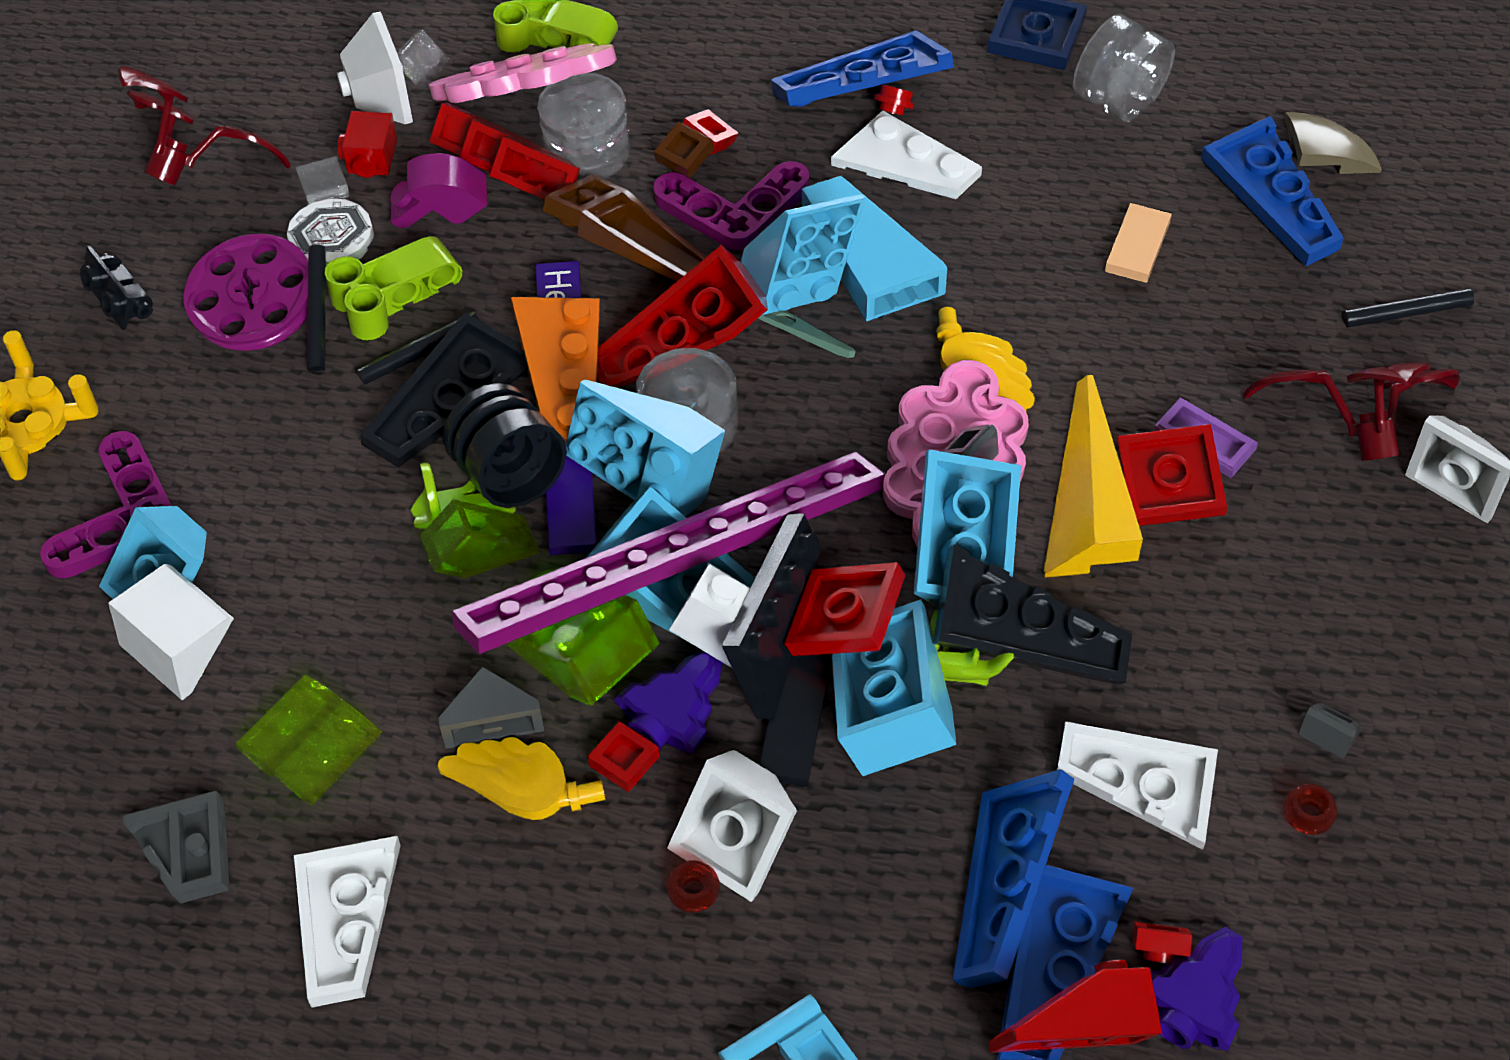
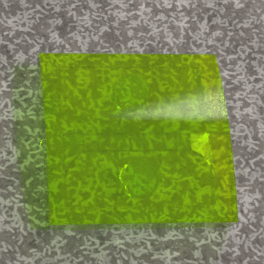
(308, 739)

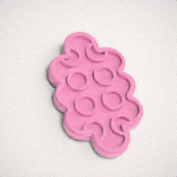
(522, 72)
(934, 417)

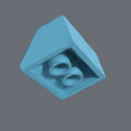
(965, 505)

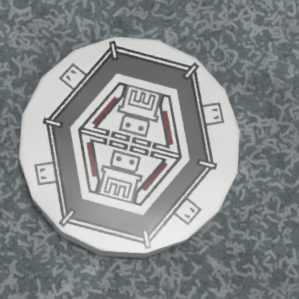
(335, 224)

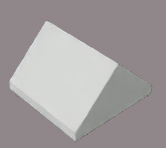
(169, 627)

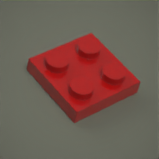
(1172, 474)
(845, 609)

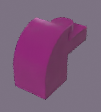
(441, 185)

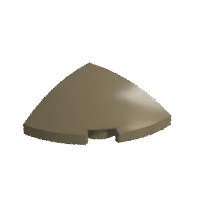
(1328, 143)

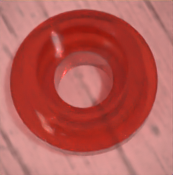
(1317, 797)
(693, 871)

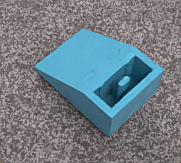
(803, 252)
(644, 444)

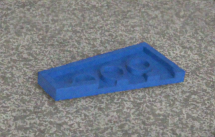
(864, 68)
(1270, 185)
(1005, 872)
(1060, 944)

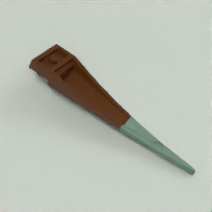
(628, 228)

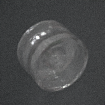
(1123, 67)
(695, 381)

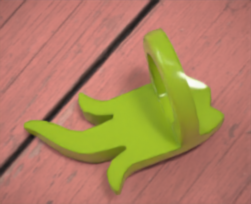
(432, 503)
(967, 666)

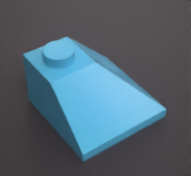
(154, 539)

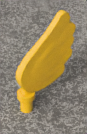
(986, 350)
(518, 777)

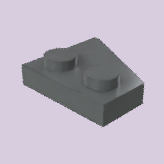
(185, 844)

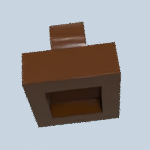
(683, 150)

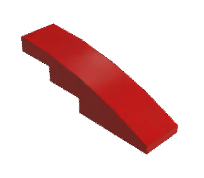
(501, 152)

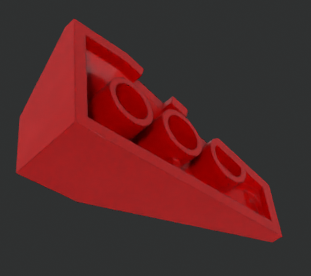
(696, 312)

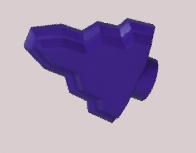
(673, 703)
(1199, 993)

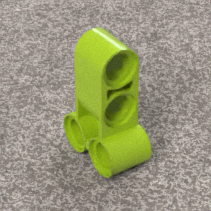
(551, 24)
(387, 283)

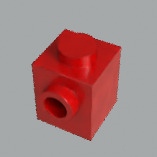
(368, 143)

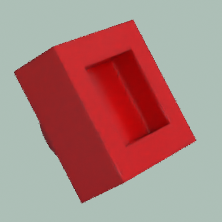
(712, 127)
(623, 756)
(1161, 942)

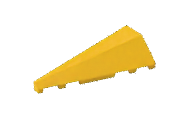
(1093, 505)

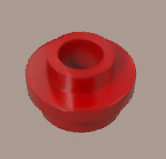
(894, 99)

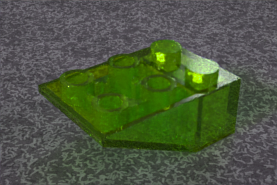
(589, 649)

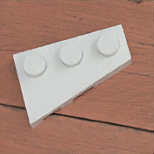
(904, 154)
(1144, 776)
(342, 915)

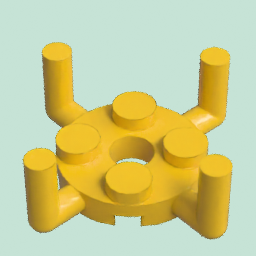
(45, 402)

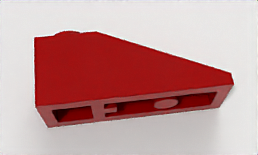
(1097, 1011)

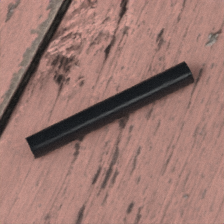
(1408, 307)
(316, 308)
(404, 354)

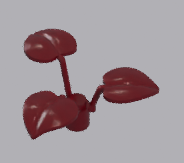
(169, 154)
(1376, 429)

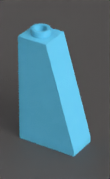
(885, 262)

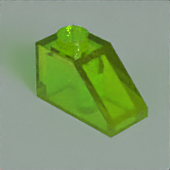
(476, 539)

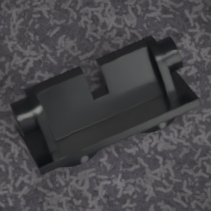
(114, 288)

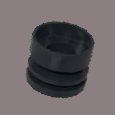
(504, 445)

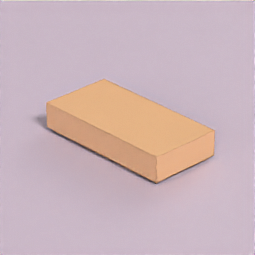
(1138, 242)

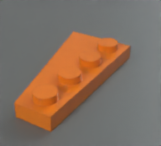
(559, 351)

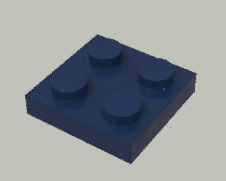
(1038, 31)

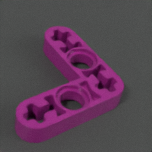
(737, 215)
(114, 520)

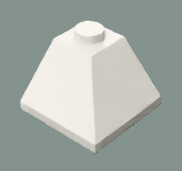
(374, 72)
(1459, 467)
(710, 611)
(734, 822)

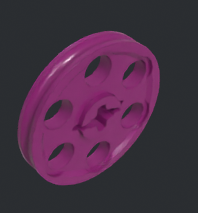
(234, 287)

